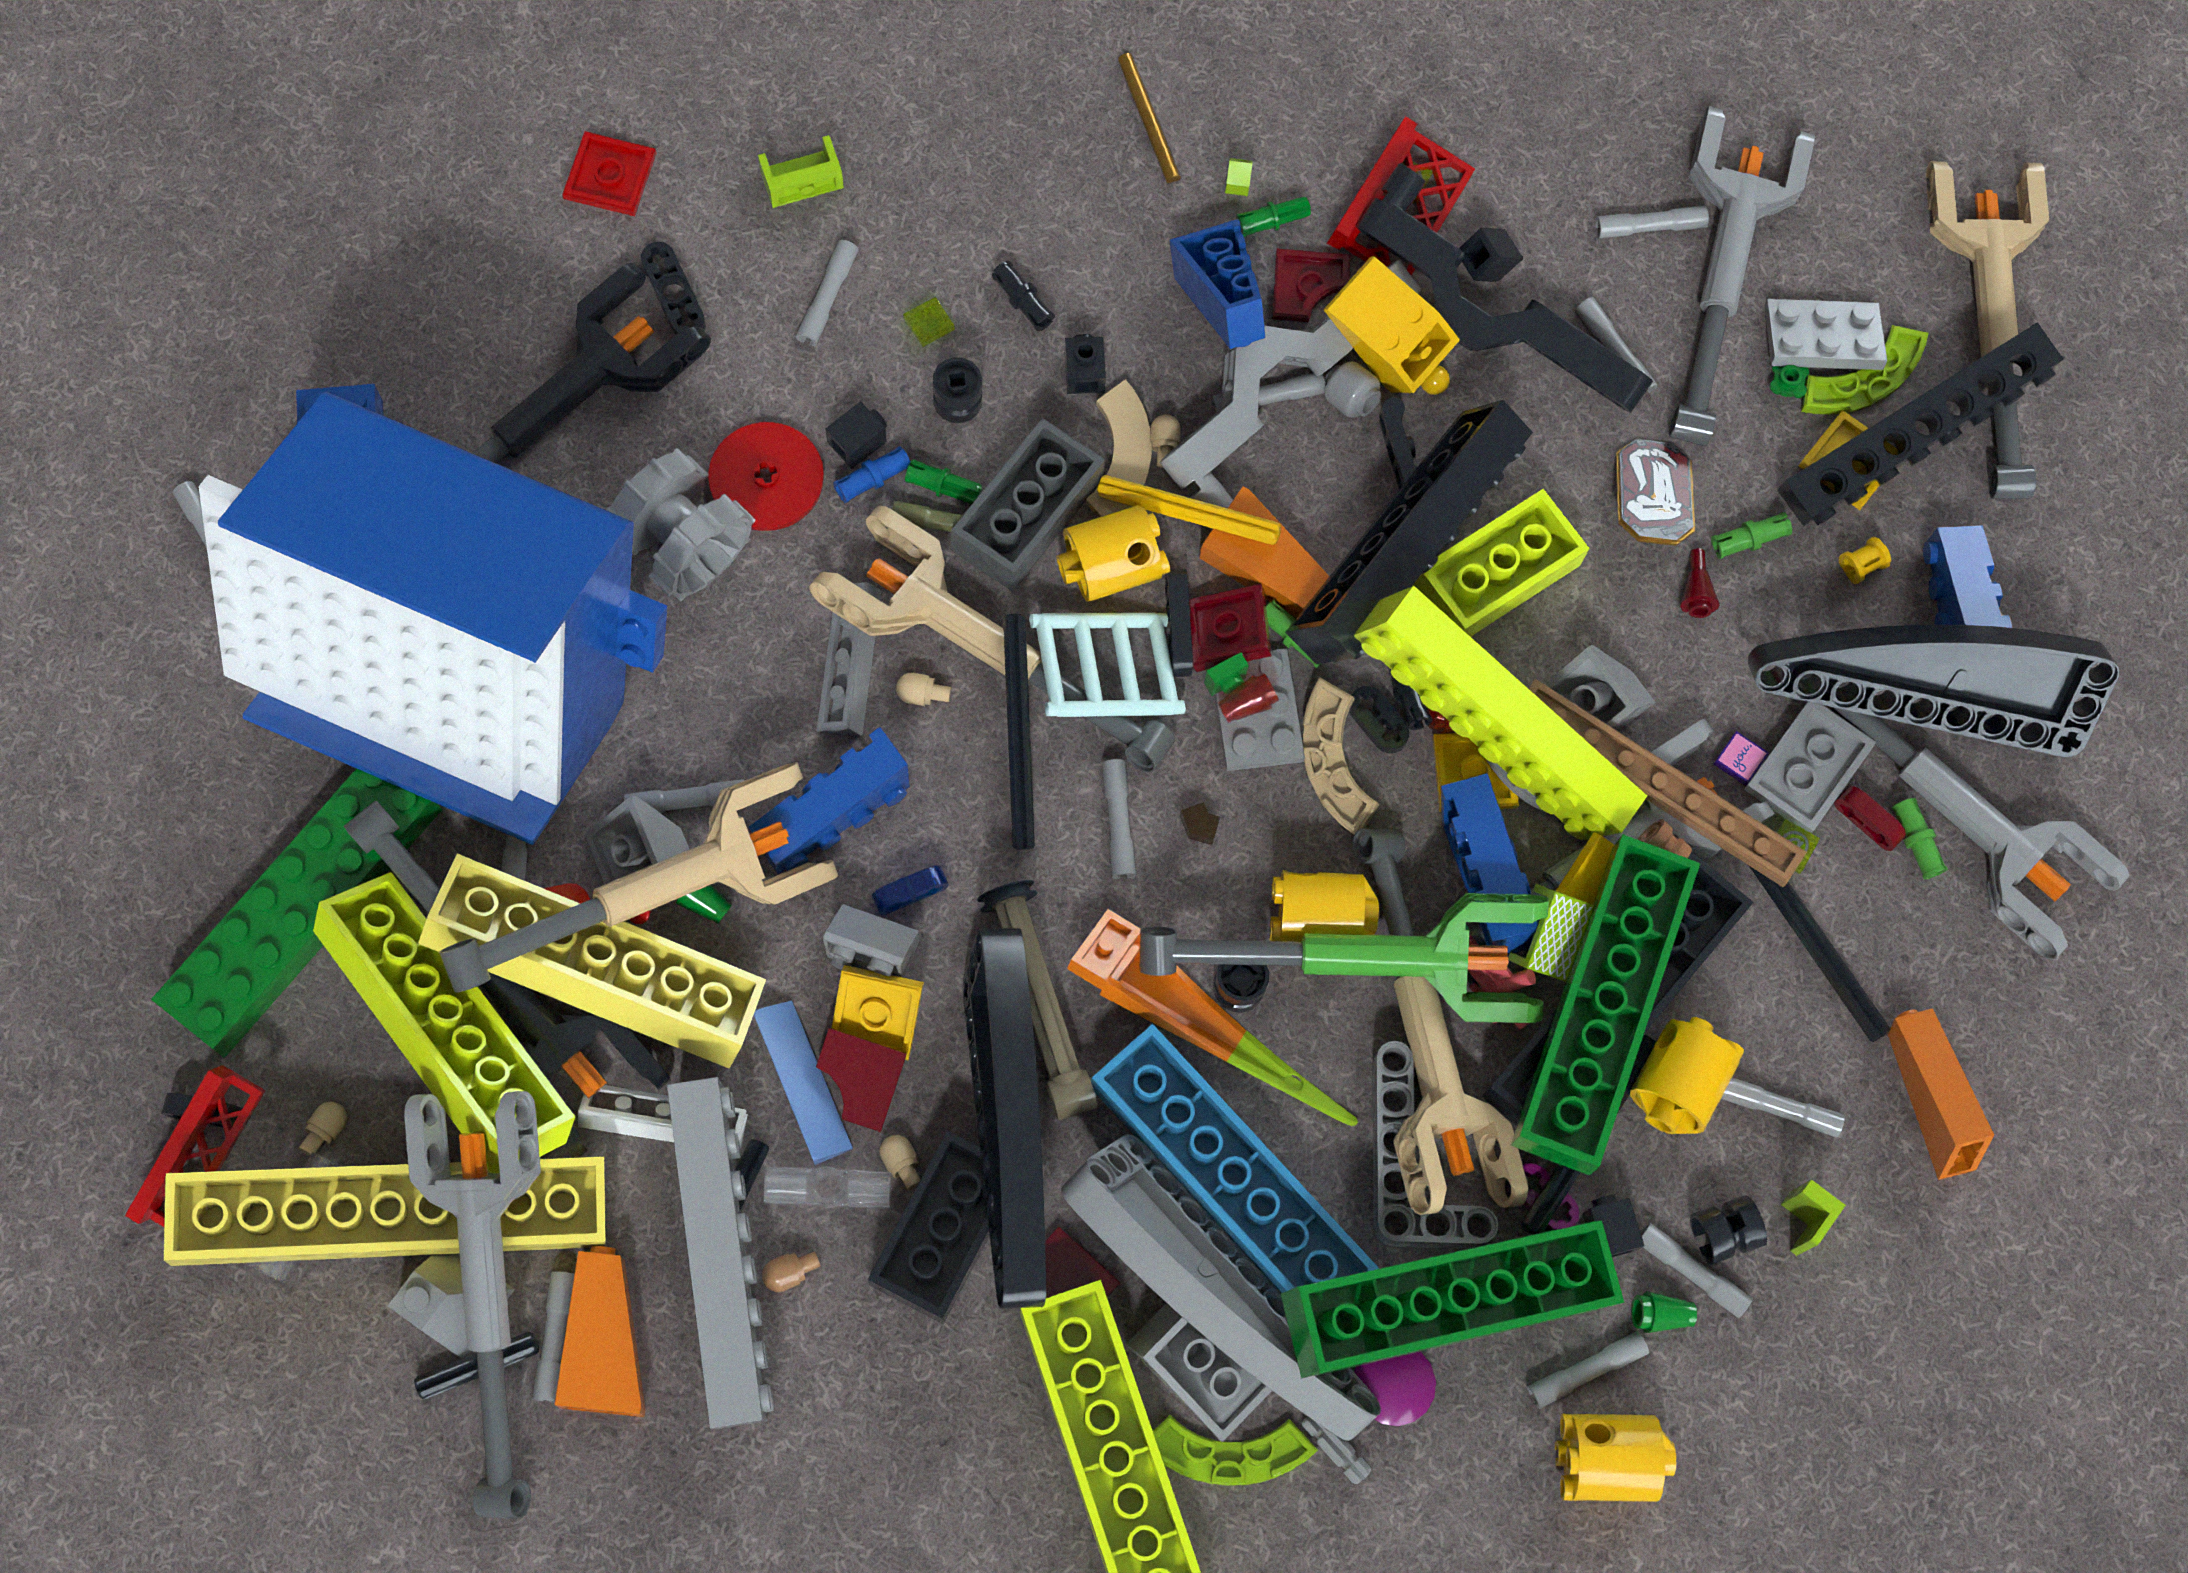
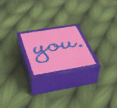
(1741, 758)

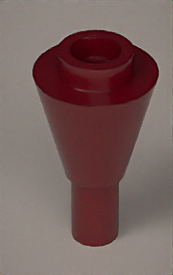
(1699, 593)

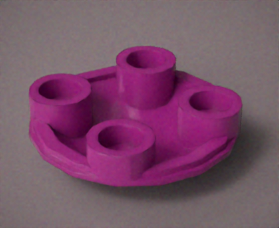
(1402, 1387)

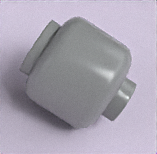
(1352, 389)

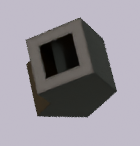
(1199, 823)

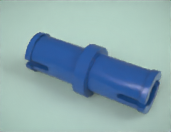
(872, 474)

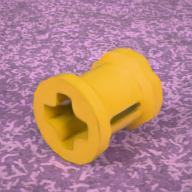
(1865, 560)

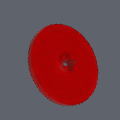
(782, 450)

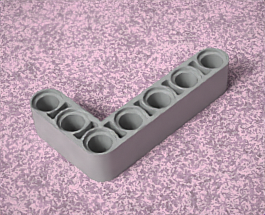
(1386, 1163)

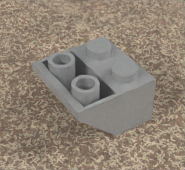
(870, 942)

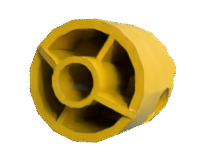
(1100, 555)
(1322, 905)
(1685, 1076)
(1613, 1457)

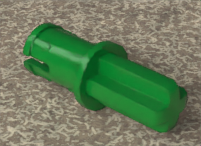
(1273, 215)
(942, 482)

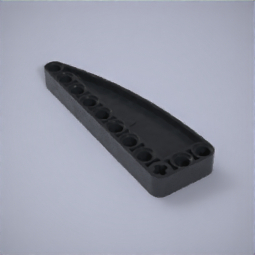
(1979, 668)
(1007, 1113)

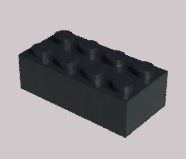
(937, 1233)

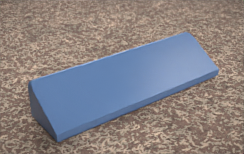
(802, 1081)

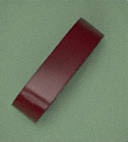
(1870, 818)

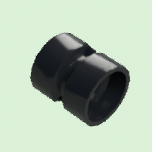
(957, 390)
(1240, 986)
(1732, 1228)

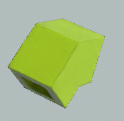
(1238, 176)

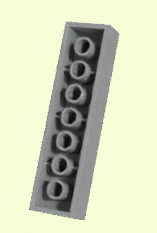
(717, 1253)

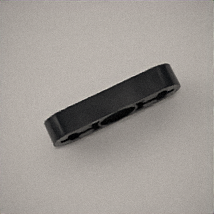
(674, 276)
(1179, 614)

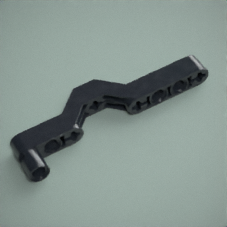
(1535, 326)

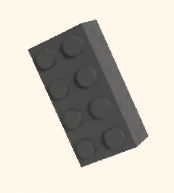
(1027, 504)

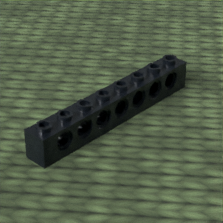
(2028, 349)

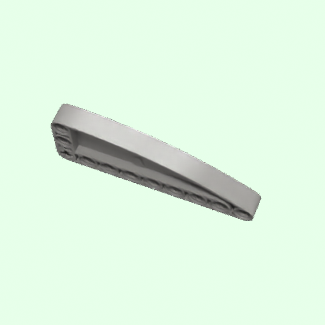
(1207, 1278)

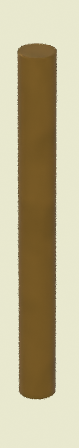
(1149, 118)

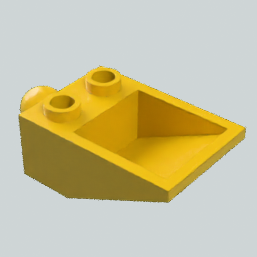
(1393, 330)

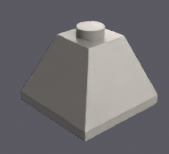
(1602, 688)
(633, 839)
(435, 1301)

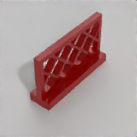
(1394, 153)

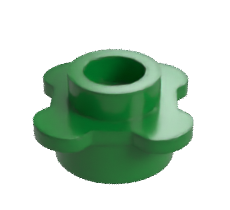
(1786, 388)

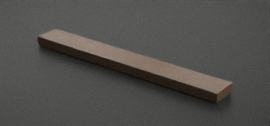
(1682, 795)

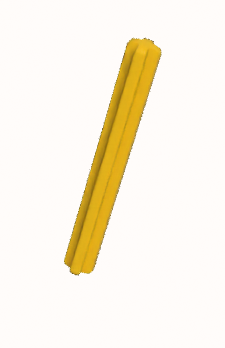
(1189, 509)

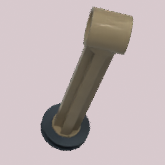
(1068, 1084)

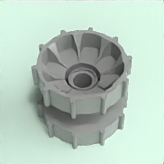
(693, 539)

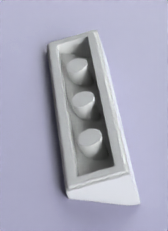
(626, 1123)

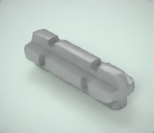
(1339, 1451)

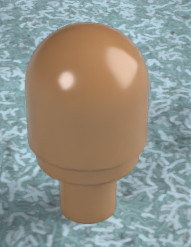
(788, 1271)

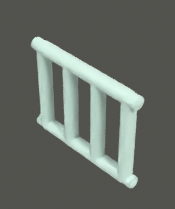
(1095, 704)

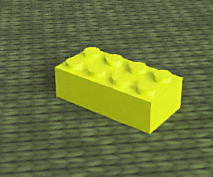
(1503, 564)

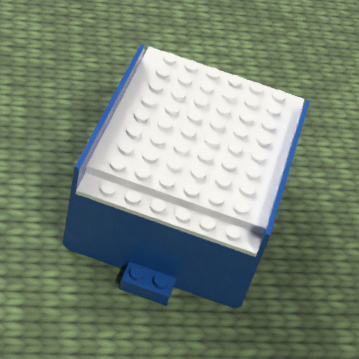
(426, 613)

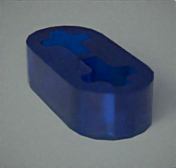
(910, 889)

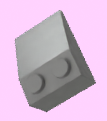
(1198, 1372)

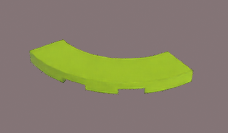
(1866, 386)
(1232, 1462)

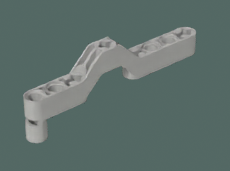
(1238, 418)

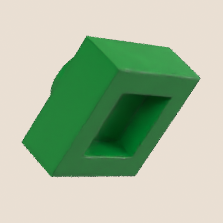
(1226, 675)

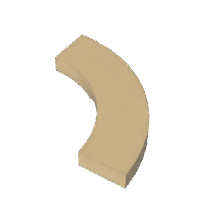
(1130, 440)
(1326, 759)

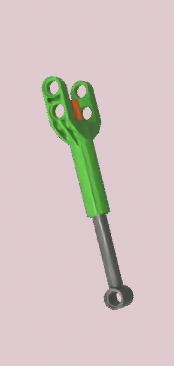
(1439, 956)

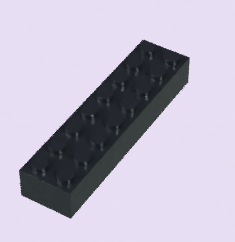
(1411, 529)
(1707, 919)

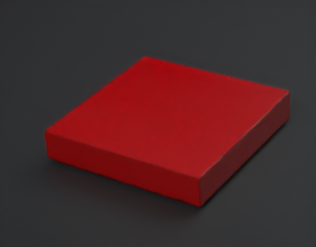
(609, 173)

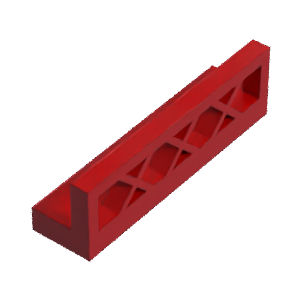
(191, 1132)

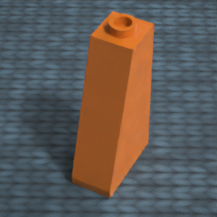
(1281, 568)
(1940, 1094)
(600, 1344)

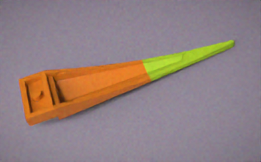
(1177, 1004)

